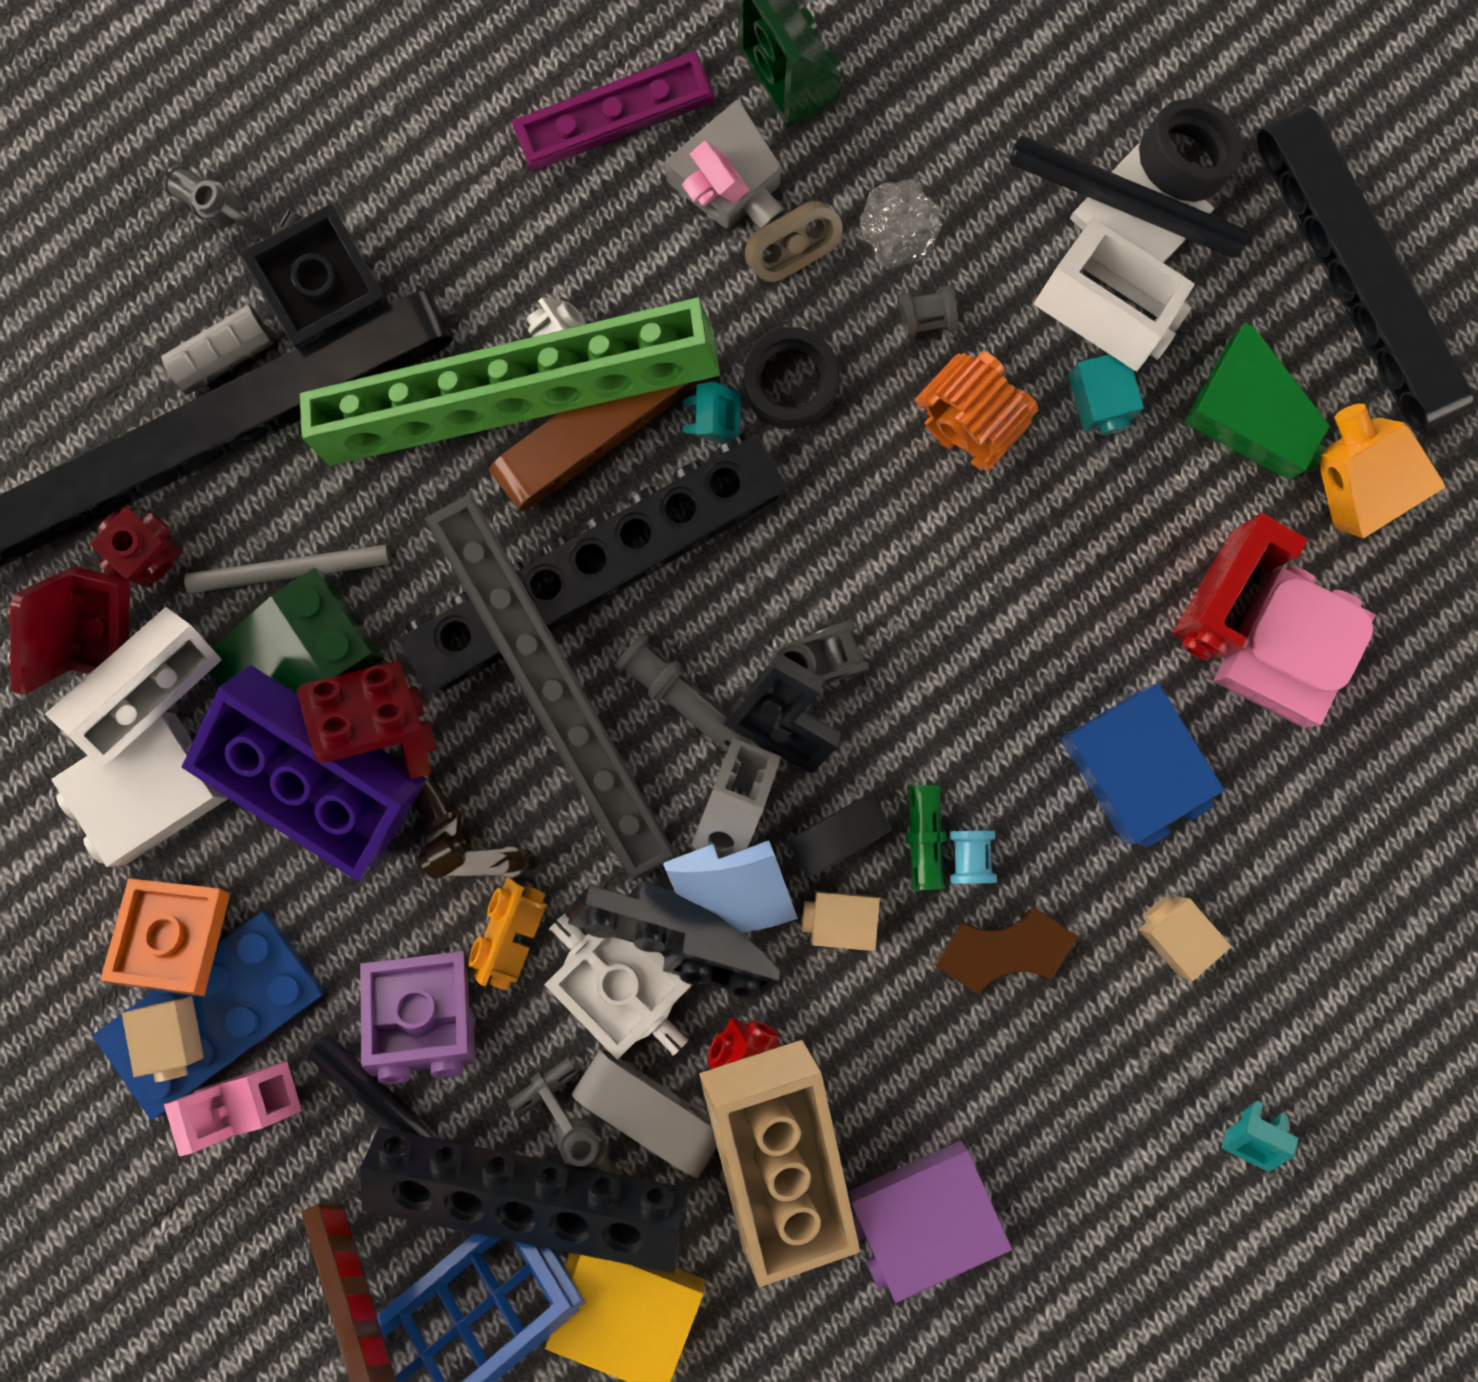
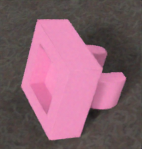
(715, 177)

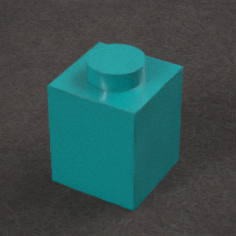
(1105, 394)

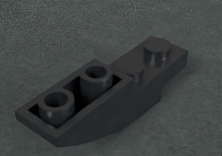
(694, 940)

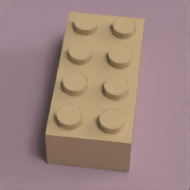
(780, 1162)

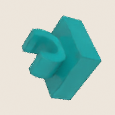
(716, 413)
(1261, 1142)

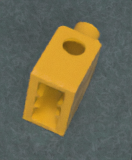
(1374, 472)

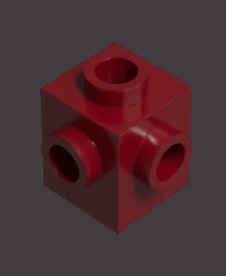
(135, 546)

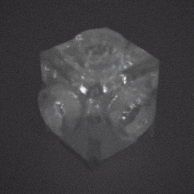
(900, 223)

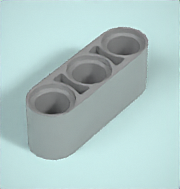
(647, 1112)

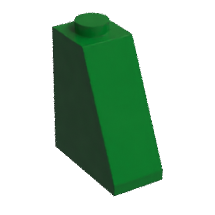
(1259, 408)

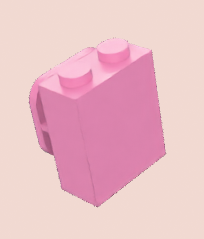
(1298, 646)

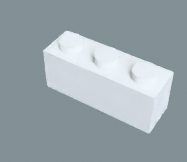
(134, 687)

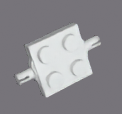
(616, 990)

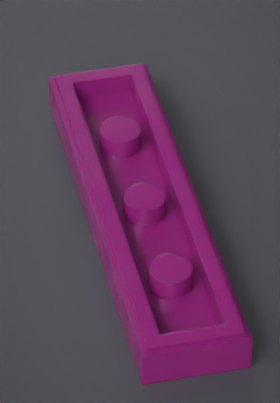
(613, 111)

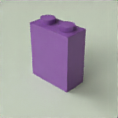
(927, 1222)

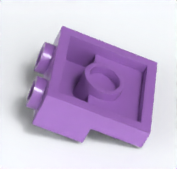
(416, 1017)

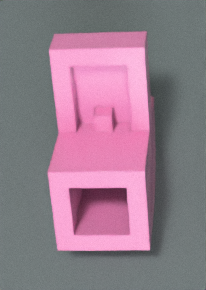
(232, 1107)

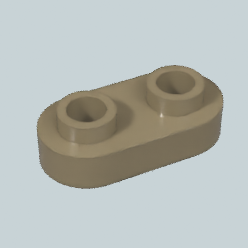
(792, 244)

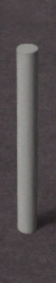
(287, 568)

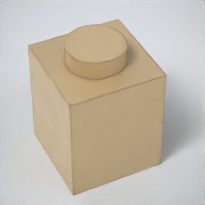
(842, 920)
(1183, 936)
(163, 1039)

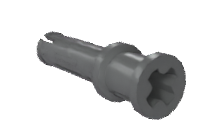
(667, 682)

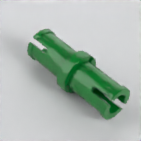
(926, 837)

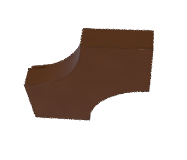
(1028, 945)

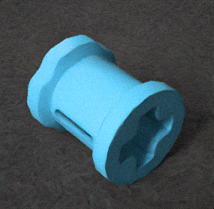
(972, 857)

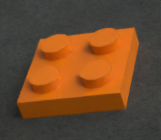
(165, 937)

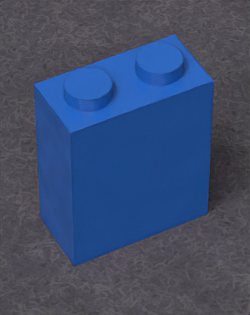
(1143, 766)

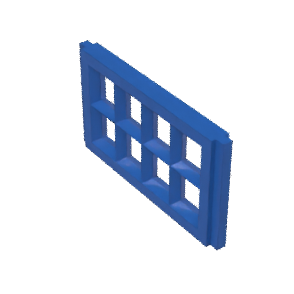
(547, 1271)

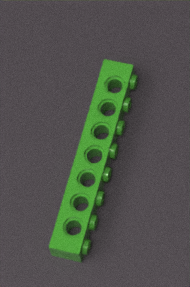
(511, 383)

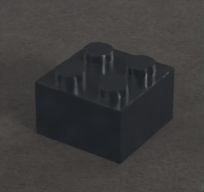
(314, 276)

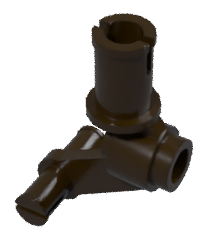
(449, 852)

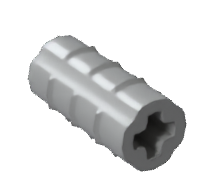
(217, 349)

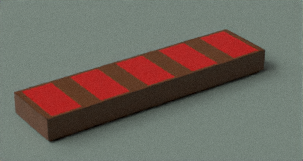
(347, 1294)

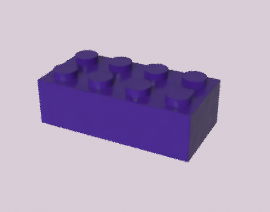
(262, 759)

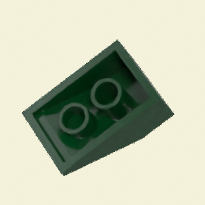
(788, 57)
(298, 636)

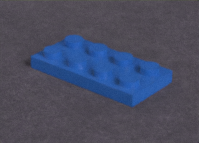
(250, 993)

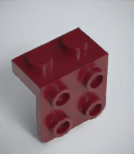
(66, 626)
(365, 714)

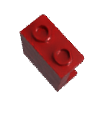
(1254, 544)

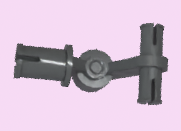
(216, 202)
(575, 1135)

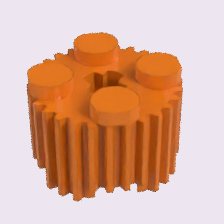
(976, 408)

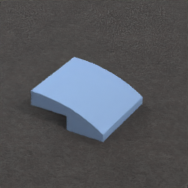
(739, 888)

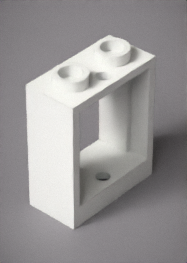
(1103, 316)

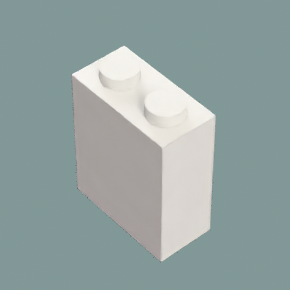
(137, 795)

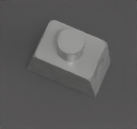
(751, 158)
(731, 817)

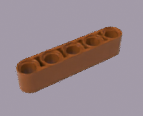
(576, 441)

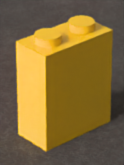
(630, 1319)

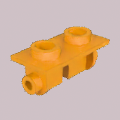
(496, 951)

